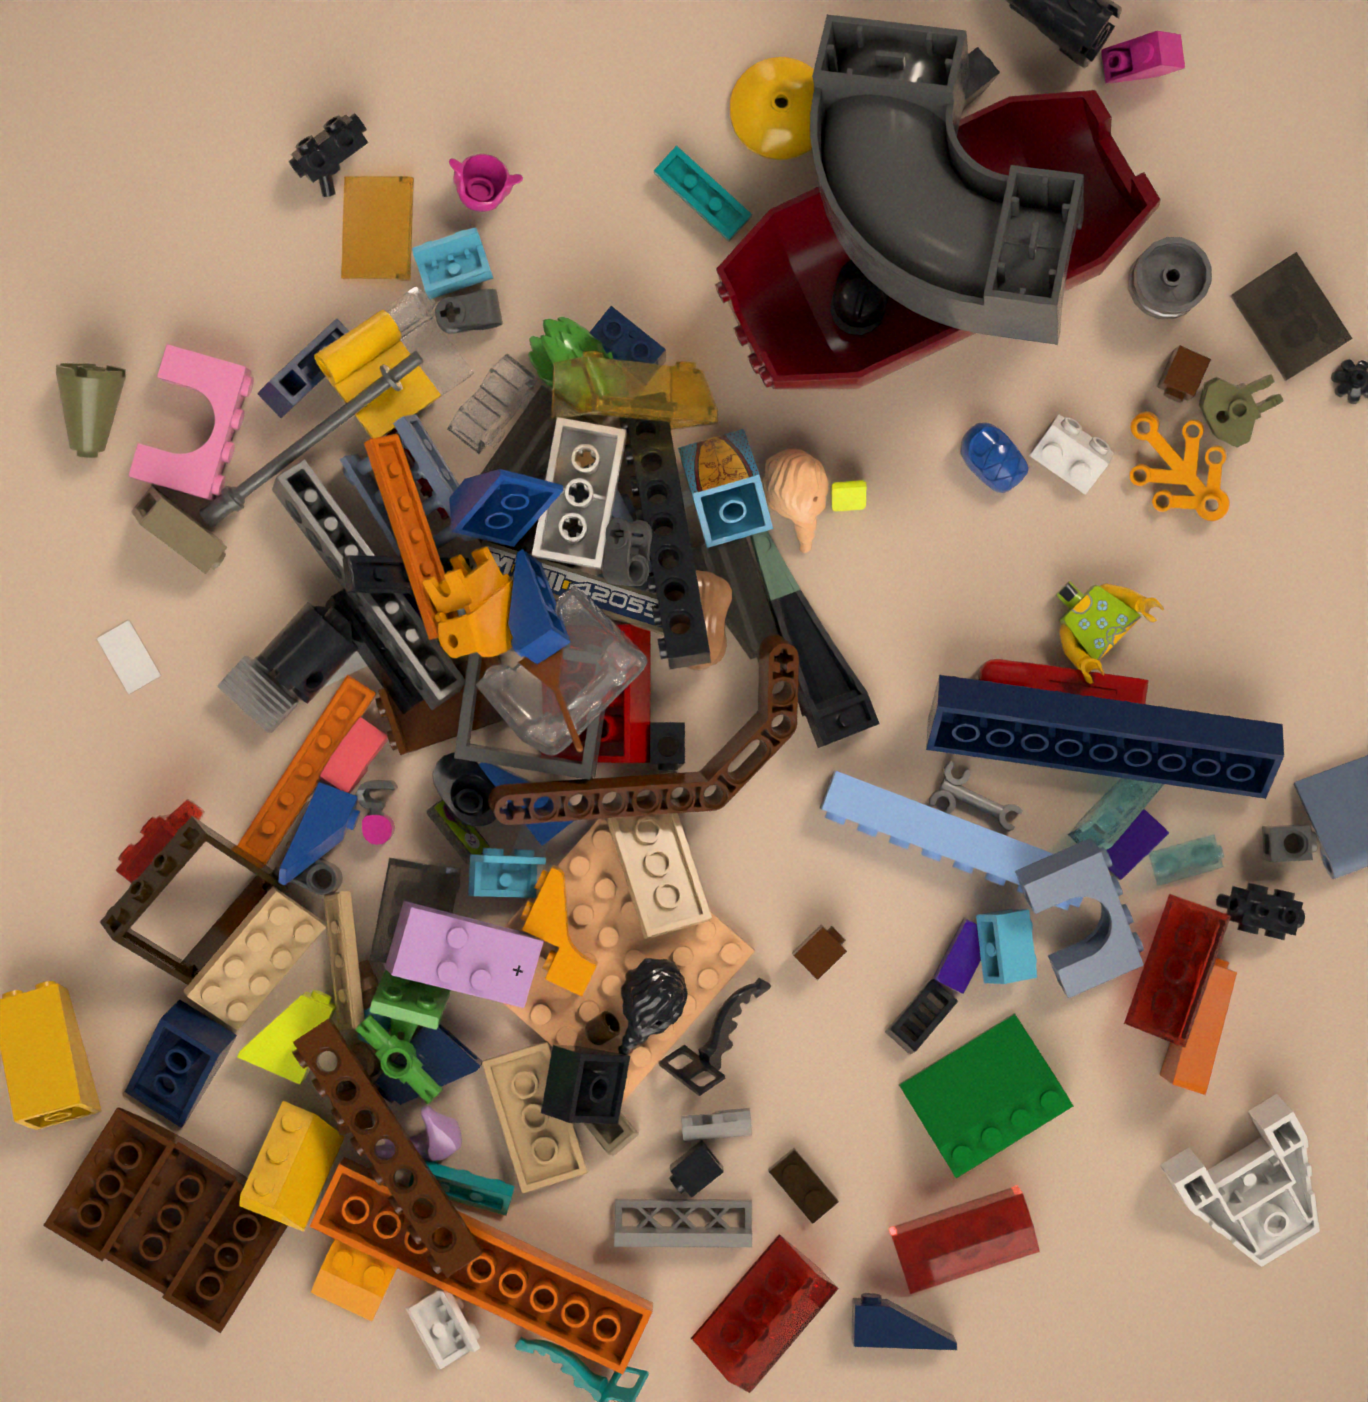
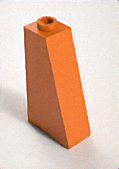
(1192, 1065)

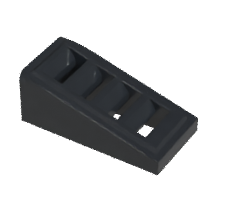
(900, 1037)

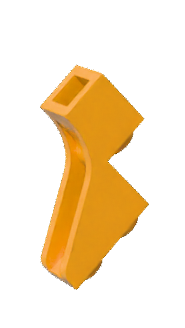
(549, 922)

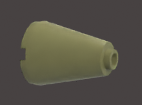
(89, 404)

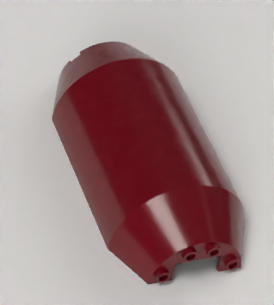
(791, 259)

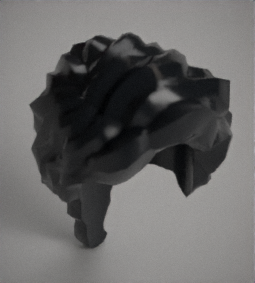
(651, 1000)

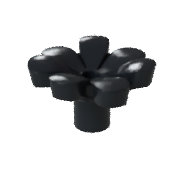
(1348, 380)

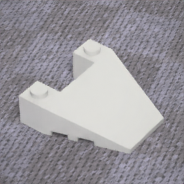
(1259, 1193)

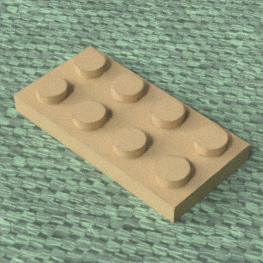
(659, 872)
(254, 958)
(539, 1145)

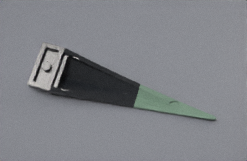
(827, 686)

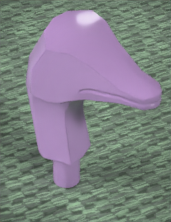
(437, 1142)

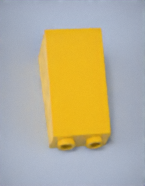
(45, 1057)

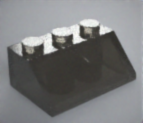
(1291, 316)
(414, 882)

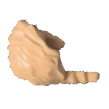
(797, 490)

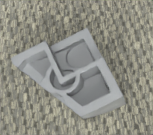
(717, 1125)

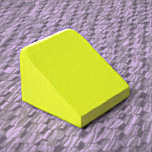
(848, 495)

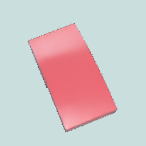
(353, 756)

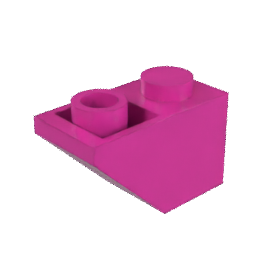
(1143, 57)

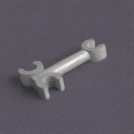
(952, 789)

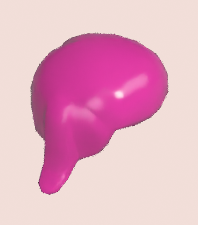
(482, 181)

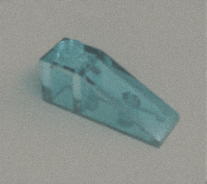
(1114, 812)

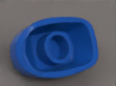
(993, 457)

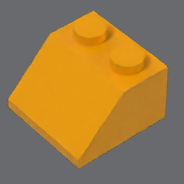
(353, 1280)

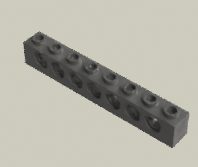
(387, 613)

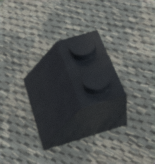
(585, 1085)

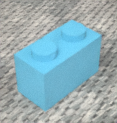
(1006, 946)

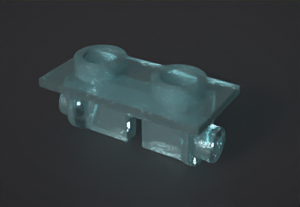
(1186, 859)

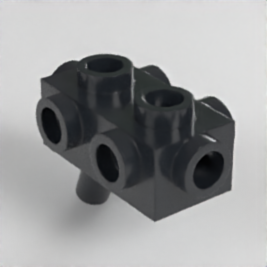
(321, 155)
(1256, 909)

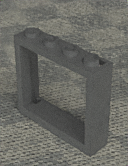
(523, 760)

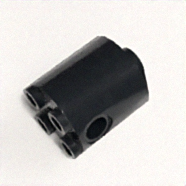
(310, 650)

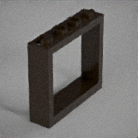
(156, 878)

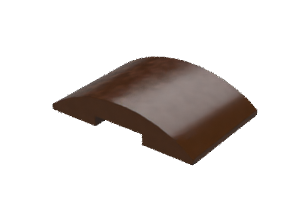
(167, 1217)

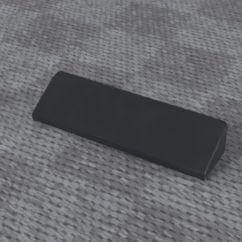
(377, 655)

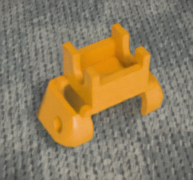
(487, 603)

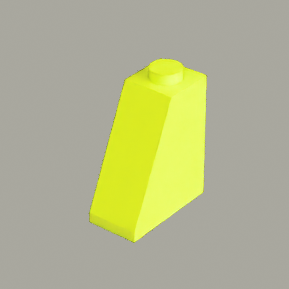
(274, 1044)

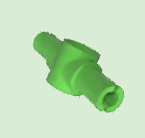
(385, 1046)

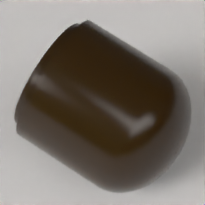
(598, 1028)

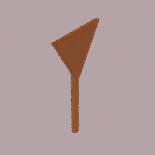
(550, 673)

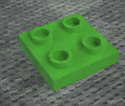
(409, 1004)

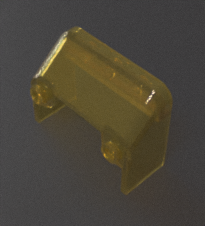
(633, 391)

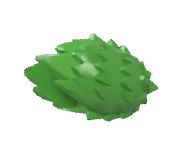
(561, 342)

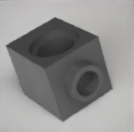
(1274, 843)

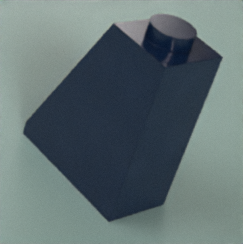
(442, 1058)

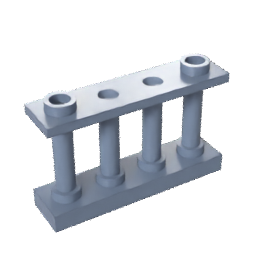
(427, 464)

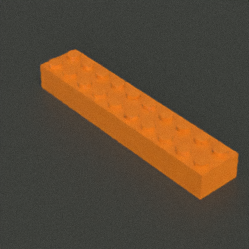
(505, 1279)

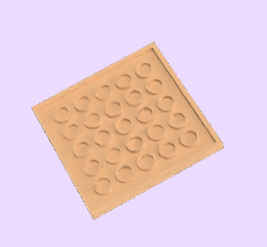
(609, 932)

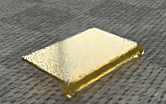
(377, 227)

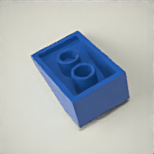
(500, 505)

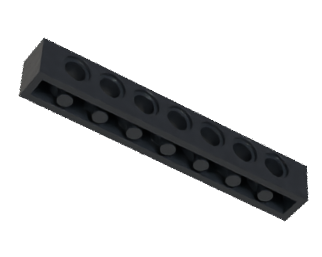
(693, 646)

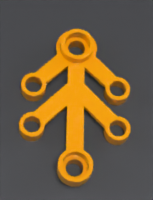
(1183, 471)

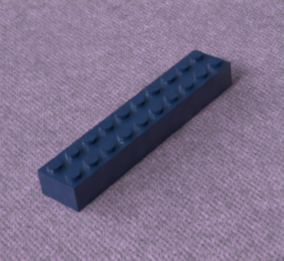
(1104, 736)

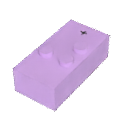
(463, 954)

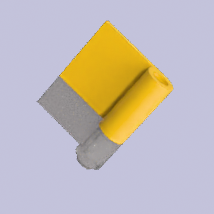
(387, 339)

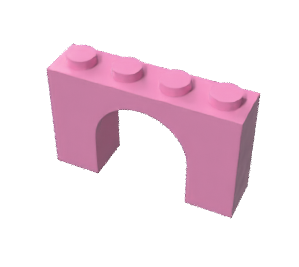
(201, 470)

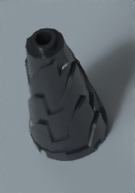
(1073, 25)

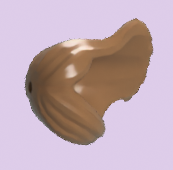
(715, 601)

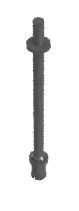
(234, 497)

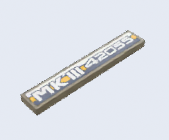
(616, 601)

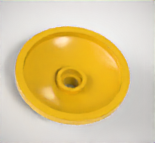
(758, 121)

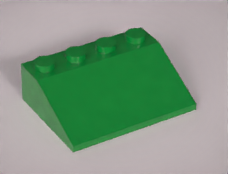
(985, 1095)

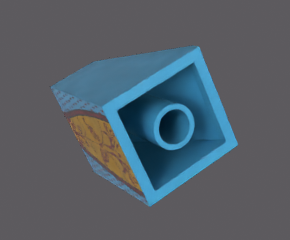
(725, 488)

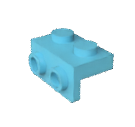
(452, 262)
(504, 875)

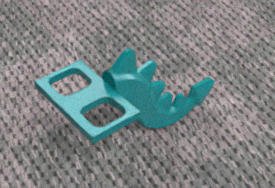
(583, 1376)

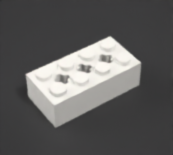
(599, 481)

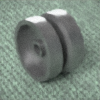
(1187, 268)

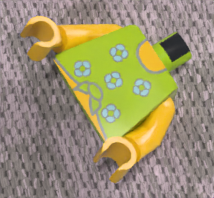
(1098, 621)

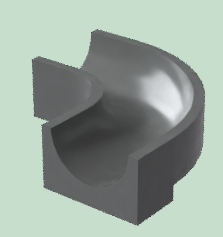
(914, 205)

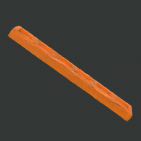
(407, 522)
(305, 769)

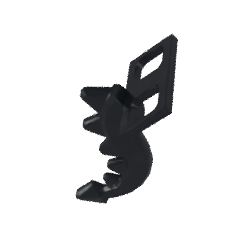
(718, 1043)

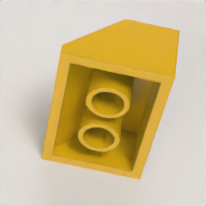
(291, 1167)

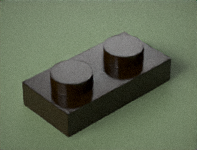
(803, 1185)

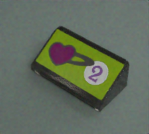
(463, 838)

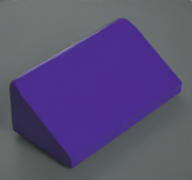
(1135, 844)
(960, 958)

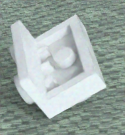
(1072, 453)
(443, 1327)

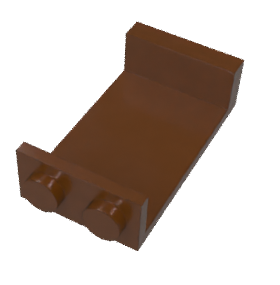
(427, 727)

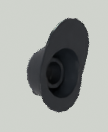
(857, 302)
(464, 790)

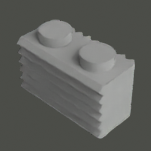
(258, 693)

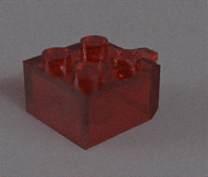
(156, 835)

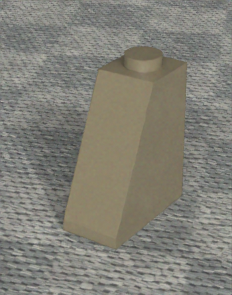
(179, 530)

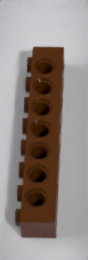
(442, 1258)

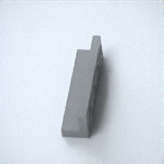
(682, 1236)

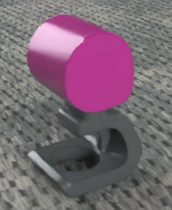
(376, 825)

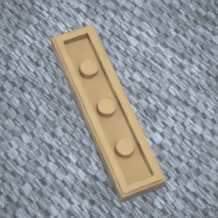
(344, 960)

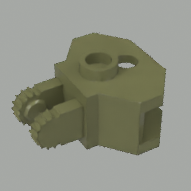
(1238, 406)

